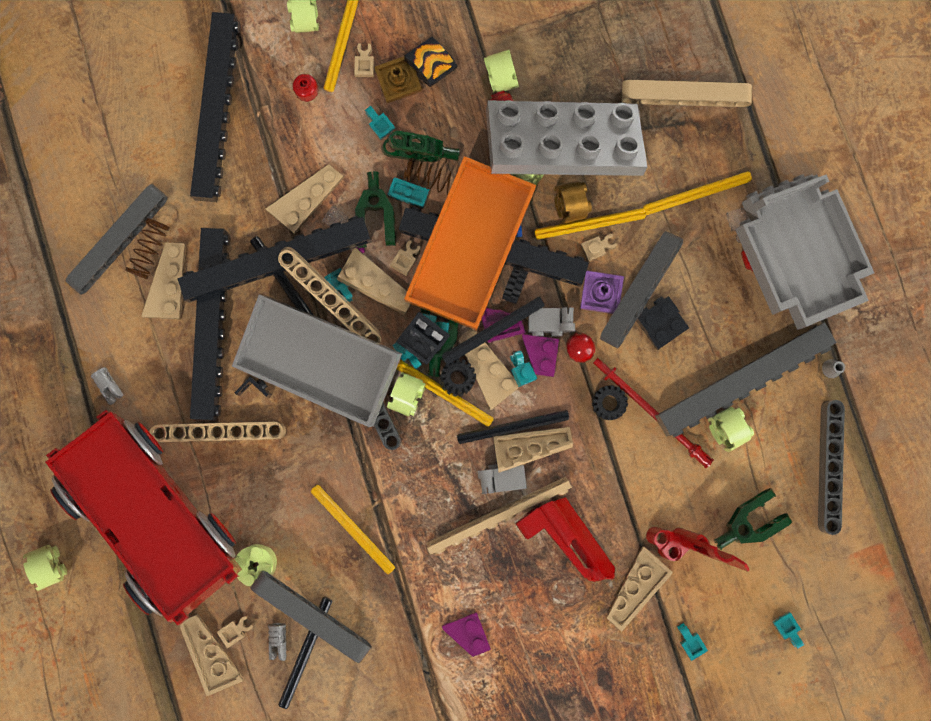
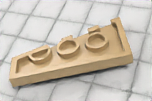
(304, 200)
(370, 280)
(165, 293)
(490, 372)
(526, 447)
(639, 586)
(210, 659)

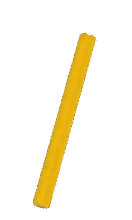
(340, 45)
(697, 193)
(590, 223)
(437, 389)
(352, 529)

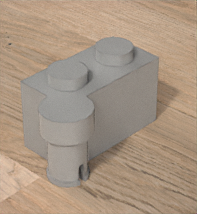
(551, 321)
(504, 481)

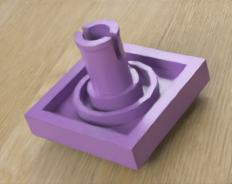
(601, 292)

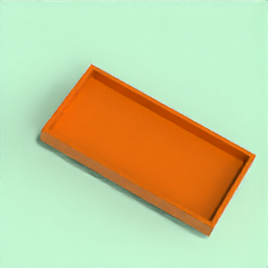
(470, 243)

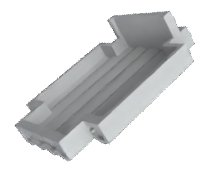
(804, 250)

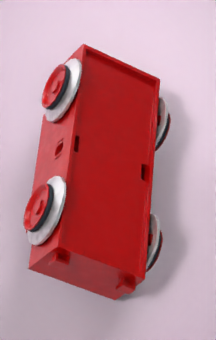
(167, 546)

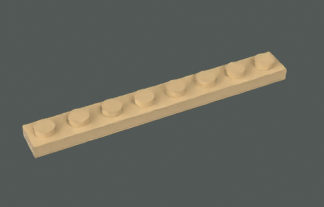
(492, 519)

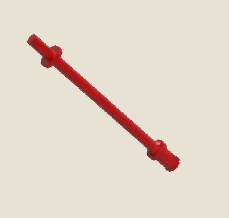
(693, 449)

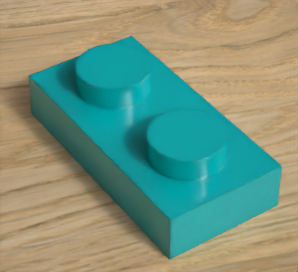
(408, 192)

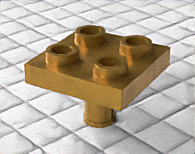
(397, 80)

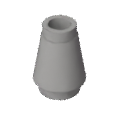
(833, 368)

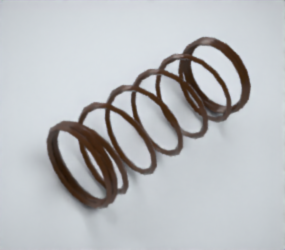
(408, 171)
(138, 272)

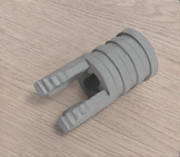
(107, 385)
(276, 638)

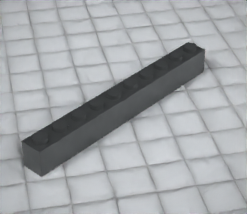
(745, 379)

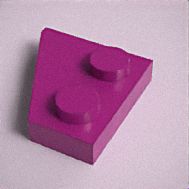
(492, 316)
(542, 354)
(468, 634)

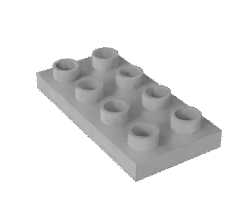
(565, 138)
(316, 360)

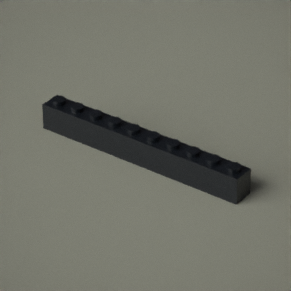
(214, 107)
(522, 254)
(265, 261)
(209, 332)

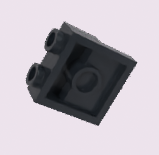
(662, 322)

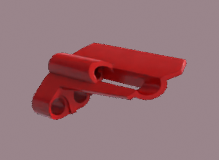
(567, 528)
(682, 540)

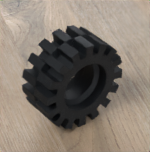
(514, 285)
(454, 388)
(617, 394)

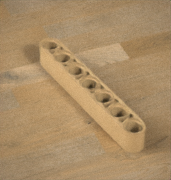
(686, 93)
(326, 288)
(209, 429)

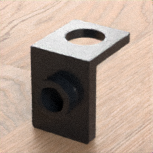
(260, 385)

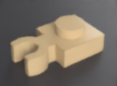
(364, 63)
(596, 248)
(404, 259)
(233, 632)

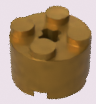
(572, 201)

